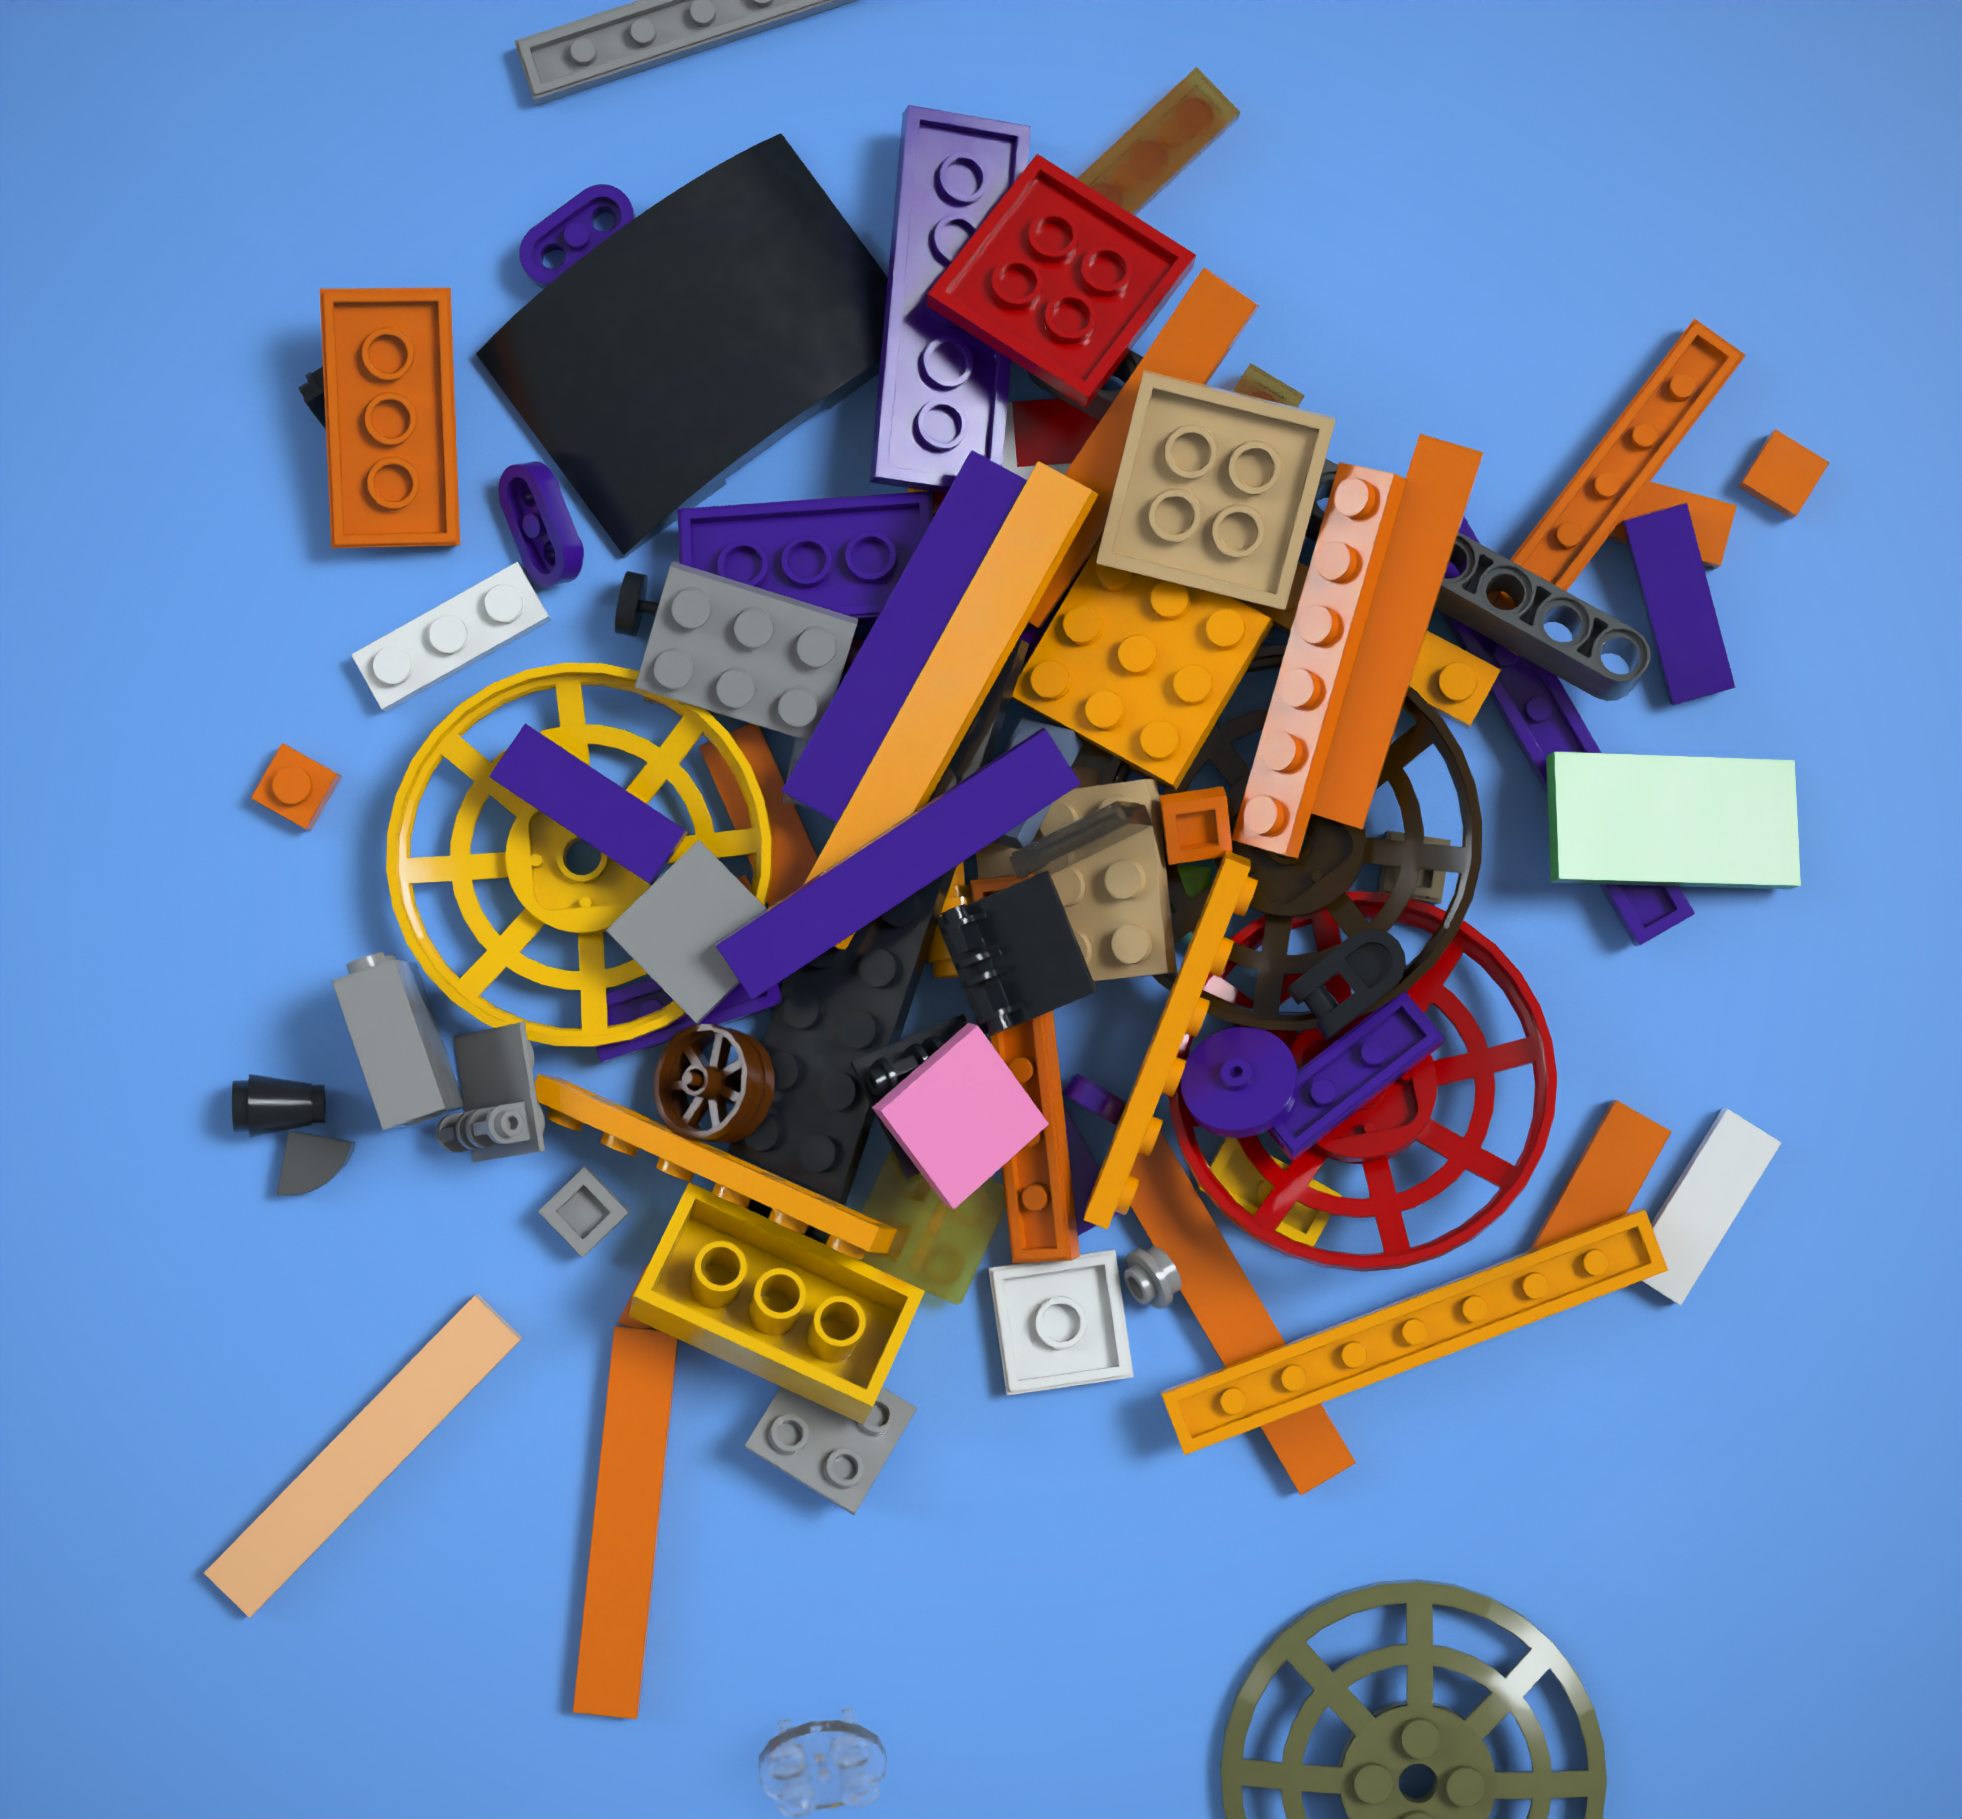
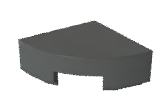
(311, 1162)

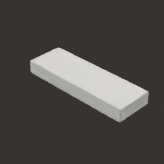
(1708, 1200)

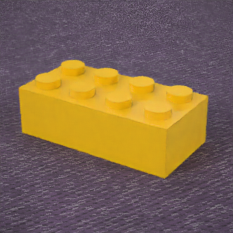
(775, 1303)

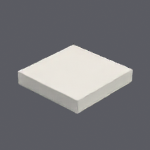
(1061, 1322)

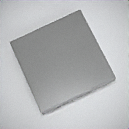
(677, 928)

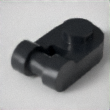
(1371, 966)

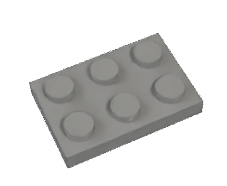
(745, 651)

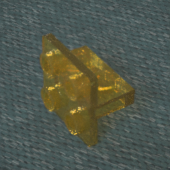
(933, 1243)

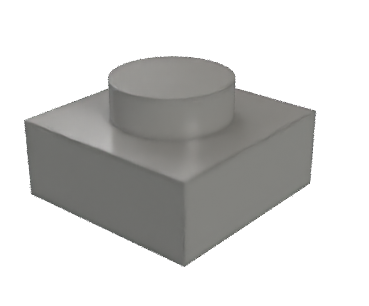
(584, 1211)

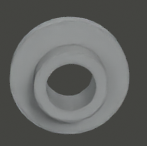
(1152, 1277)

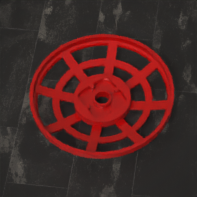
(1398, 1113)

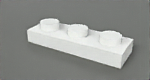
(451, 637)

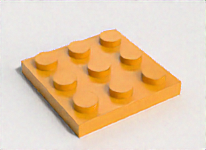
(1141, 666)

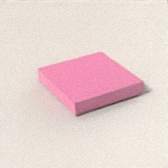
(960, 1115)

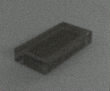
(1081, 839)

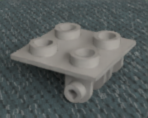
(497, 1097)
(829, 1449)

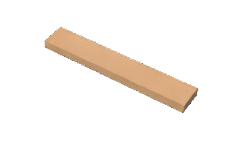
(363, 1455)

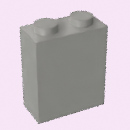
(397, 1041)

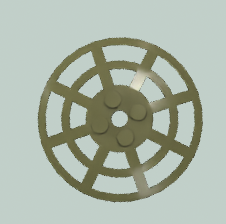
(1414, 1728)

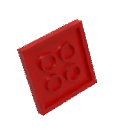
(1061, 280)

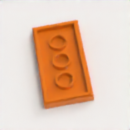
(390, 416)

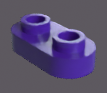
(573, 231)
(540, 523)

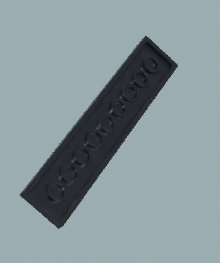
(854, 1006)

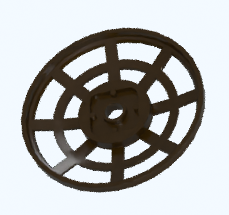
(1329, 863)

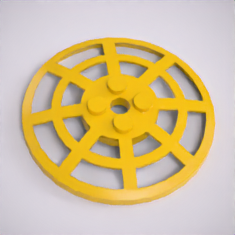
(539, 850)

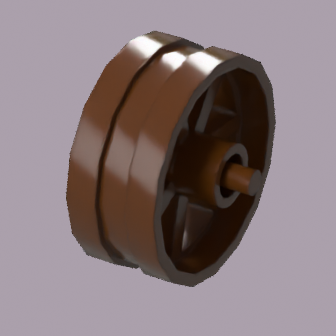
(686, 1071)

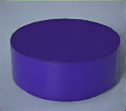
(1094, 1098)

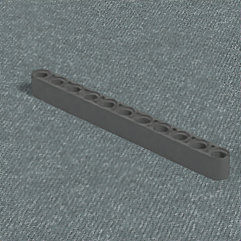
(1487, 571)

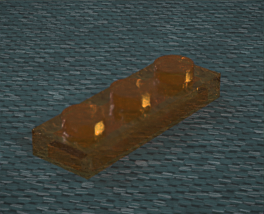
(1162, 143)

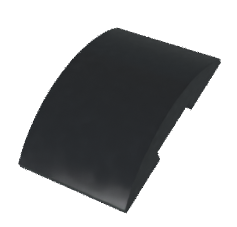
(694, 339)

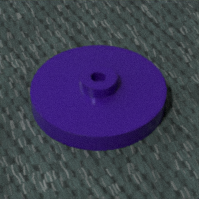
(1240, 1082)

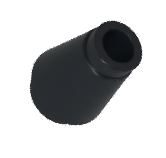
(275, 1105)

